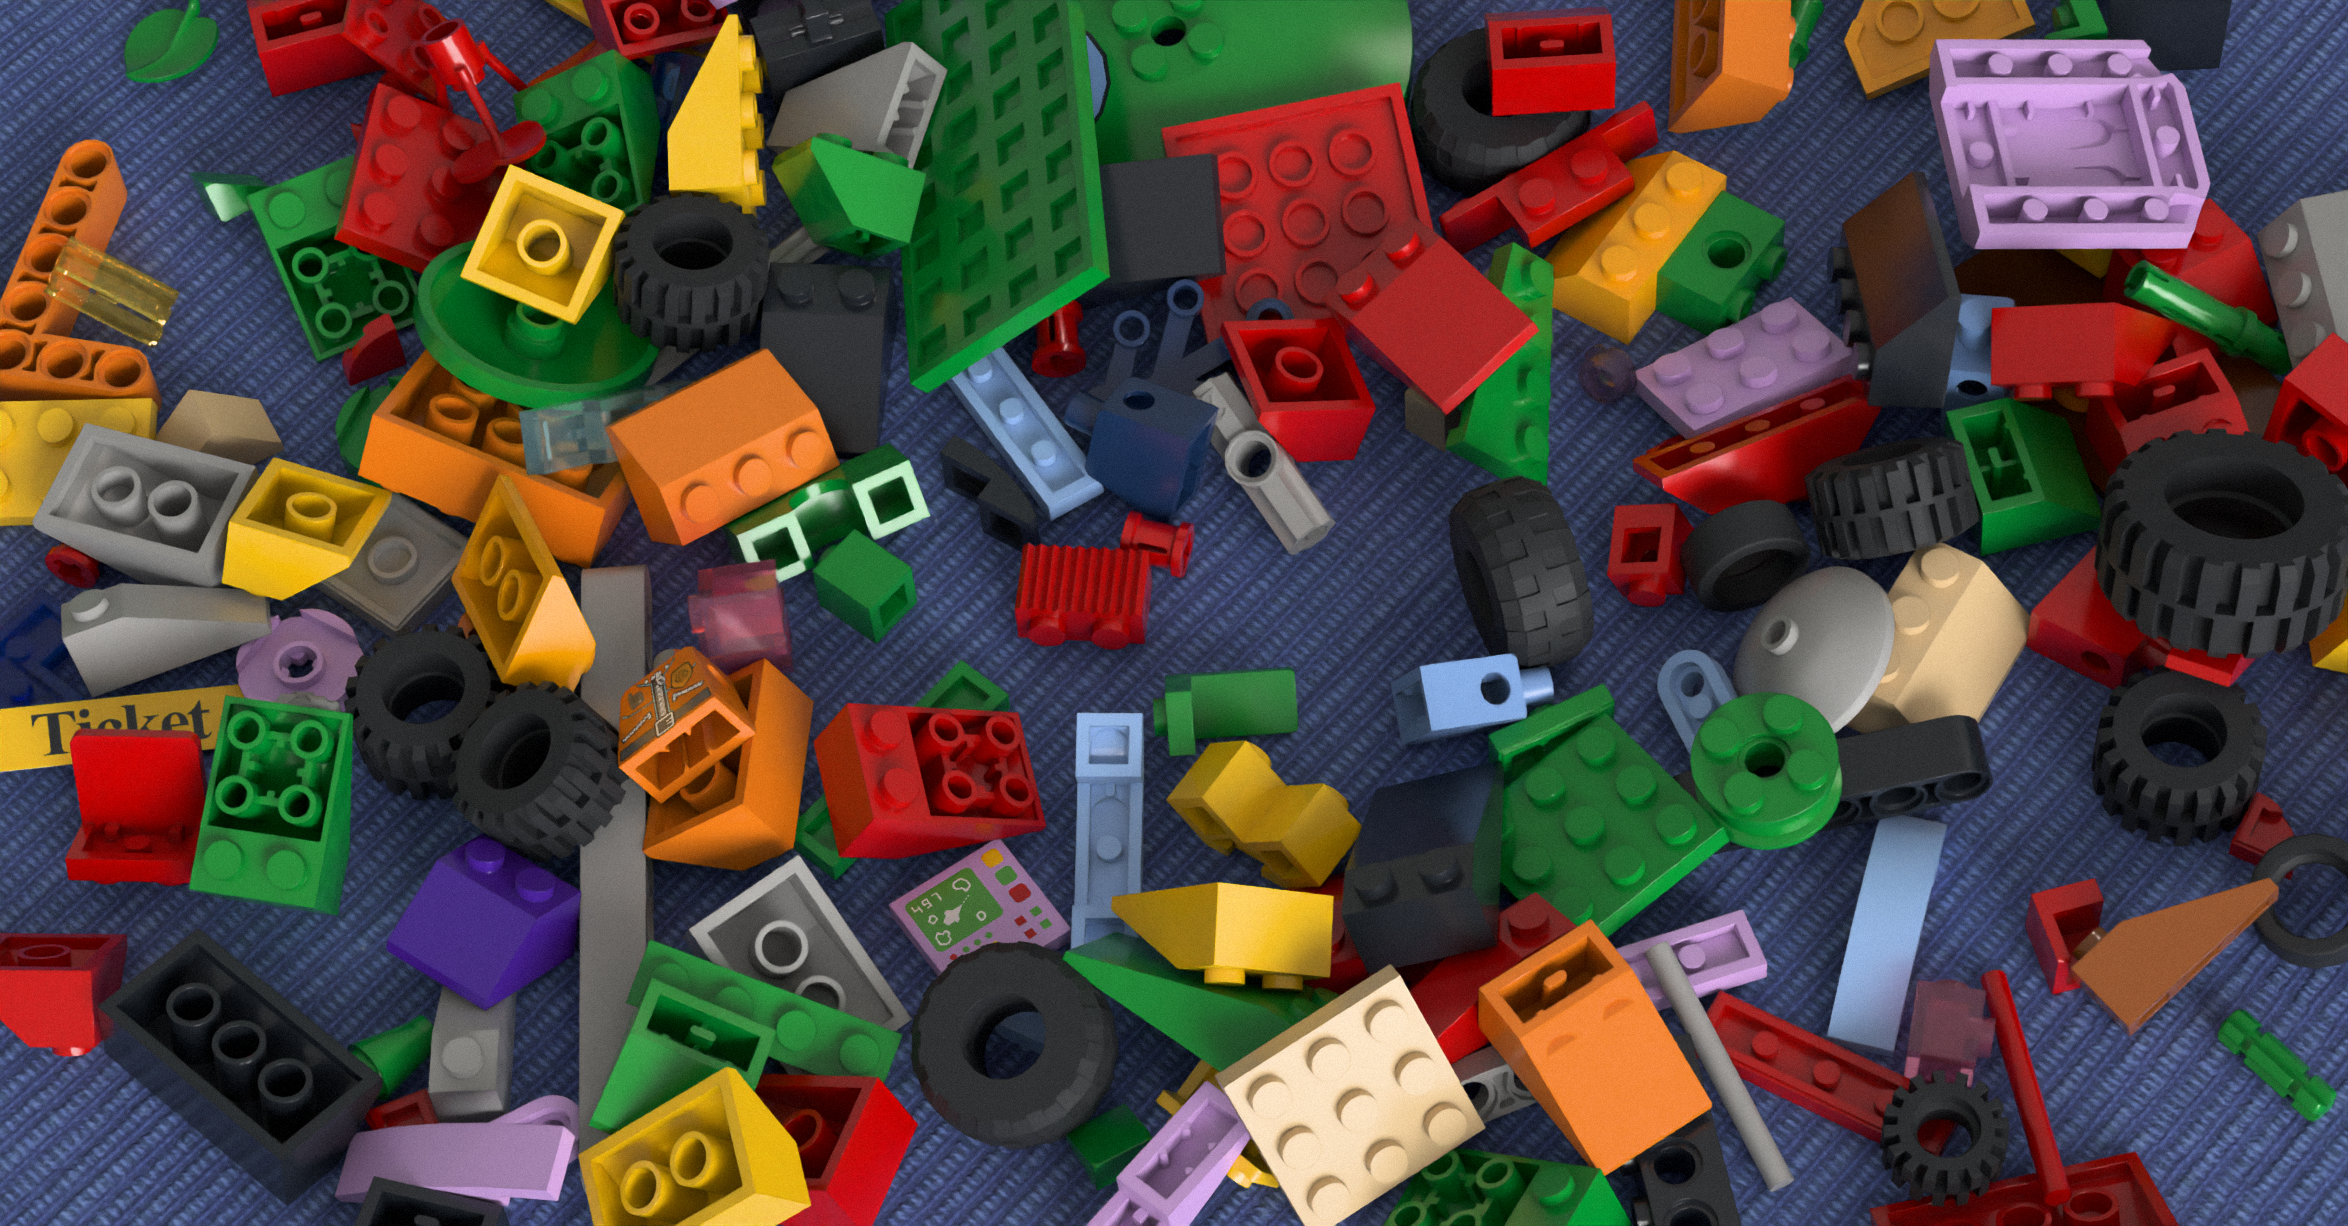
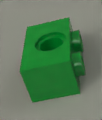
(1721, 265)

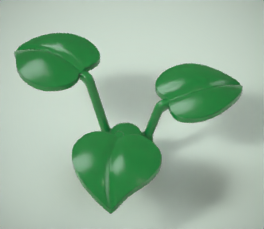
(169, 44)

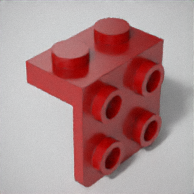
(137, 805)

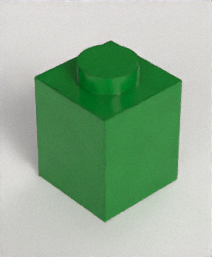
(864, 585)

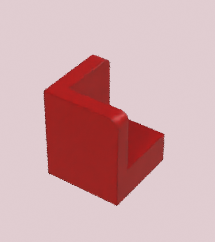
(2058, 924)

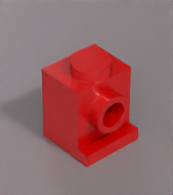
(1648, 552)

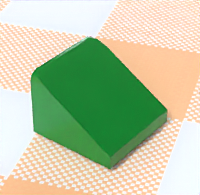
(226, 193)
(1108, 1144)

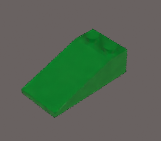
(1206, 1019)

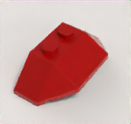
(1762, 452)

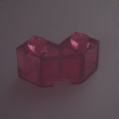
(742, 617)

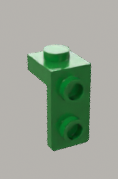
(1225, 706)

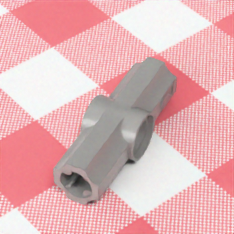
(1281, 491)

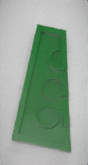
(1508, 414)

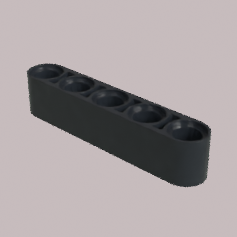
(1900, 771)

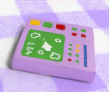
(978, 904)

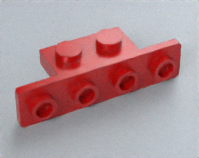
(1556, 187)

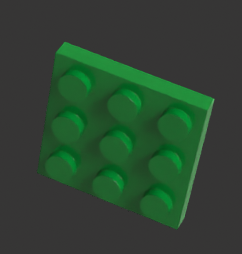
(1601, 829)

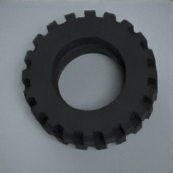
(2224, 543)

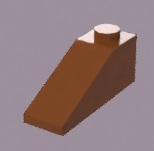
(2158, 953)

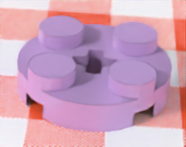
(312, 636)

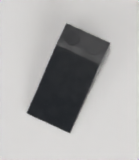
(1427, 869)

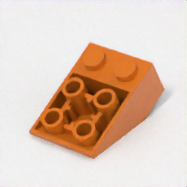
(1591, 1048)

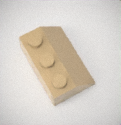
(1951, 641)

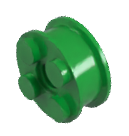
(1767, 732)

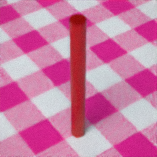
(2025, 1089)

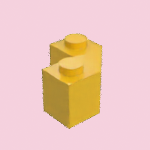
(1243, 804)

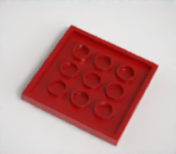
(1303, 196)

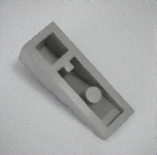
(150, 629)
(471, 1059)

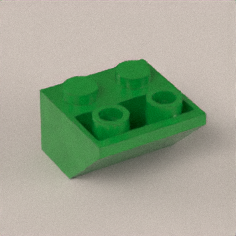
(849, 197)
(2023, 474)
(672, 1047)

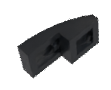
(1002, 504)

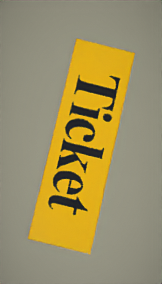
(42, 733)

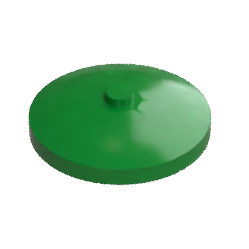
(521, 350)

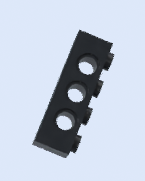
(1694, 1153)

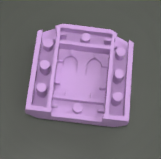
(2066, 144)

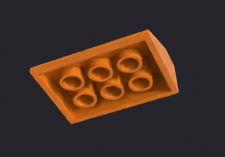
(453, 441)

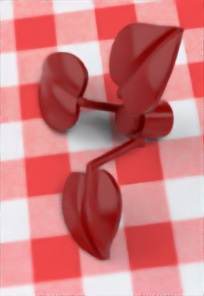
(460, 64)

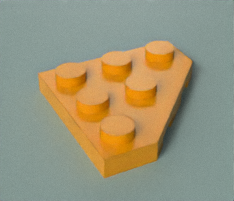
(1895, 37)

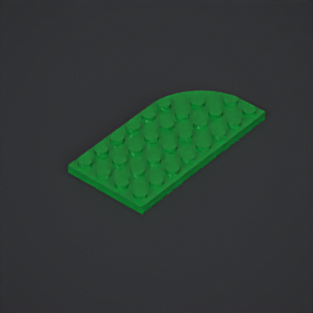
(1010, 179)

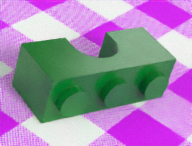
(868, 494)

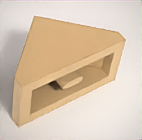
(222, 427)

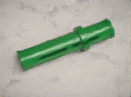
(2233, 329)

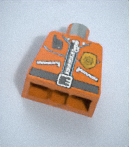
(679, 722)

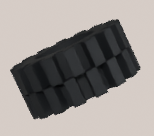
(1948, 1102)

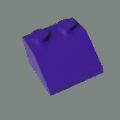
(487, 922)

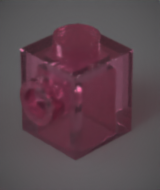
(1948, 1030)

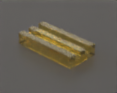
(114, 283)

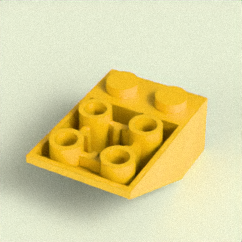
(719, 126)

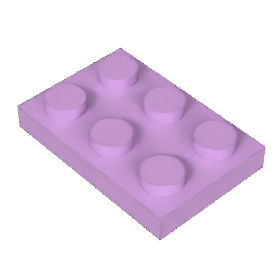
(1743, 369)

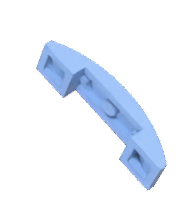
(1107, 821)
(1886, 934)

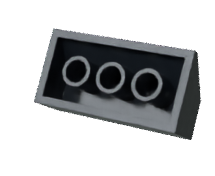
(1897, 297)
(239, 1064)

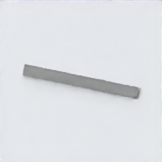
(1719, 1066)

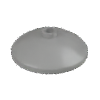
(1820, 642)

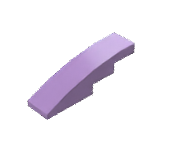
(461, 1159)
(1179, 1165)

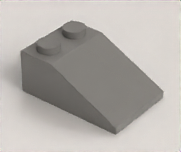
(146, 506)
(799, 942)

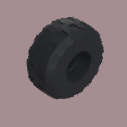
(1463, 144)
(1521, 572)
(960, 1016)

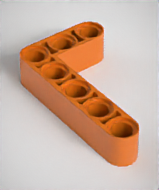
(35, 328)

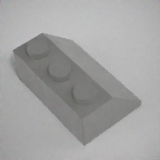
(2309, 271)

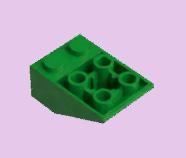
(597, 129)
(325, 280)
(277, 807)
(1506, 1190)

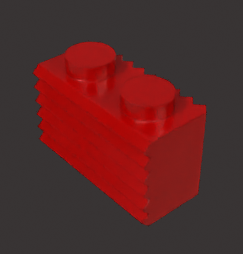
(1083, 595)

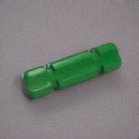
(2277, 1065)

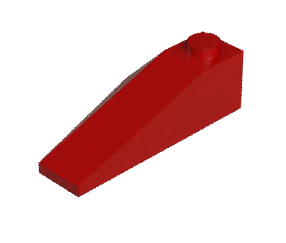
(1450, 985)

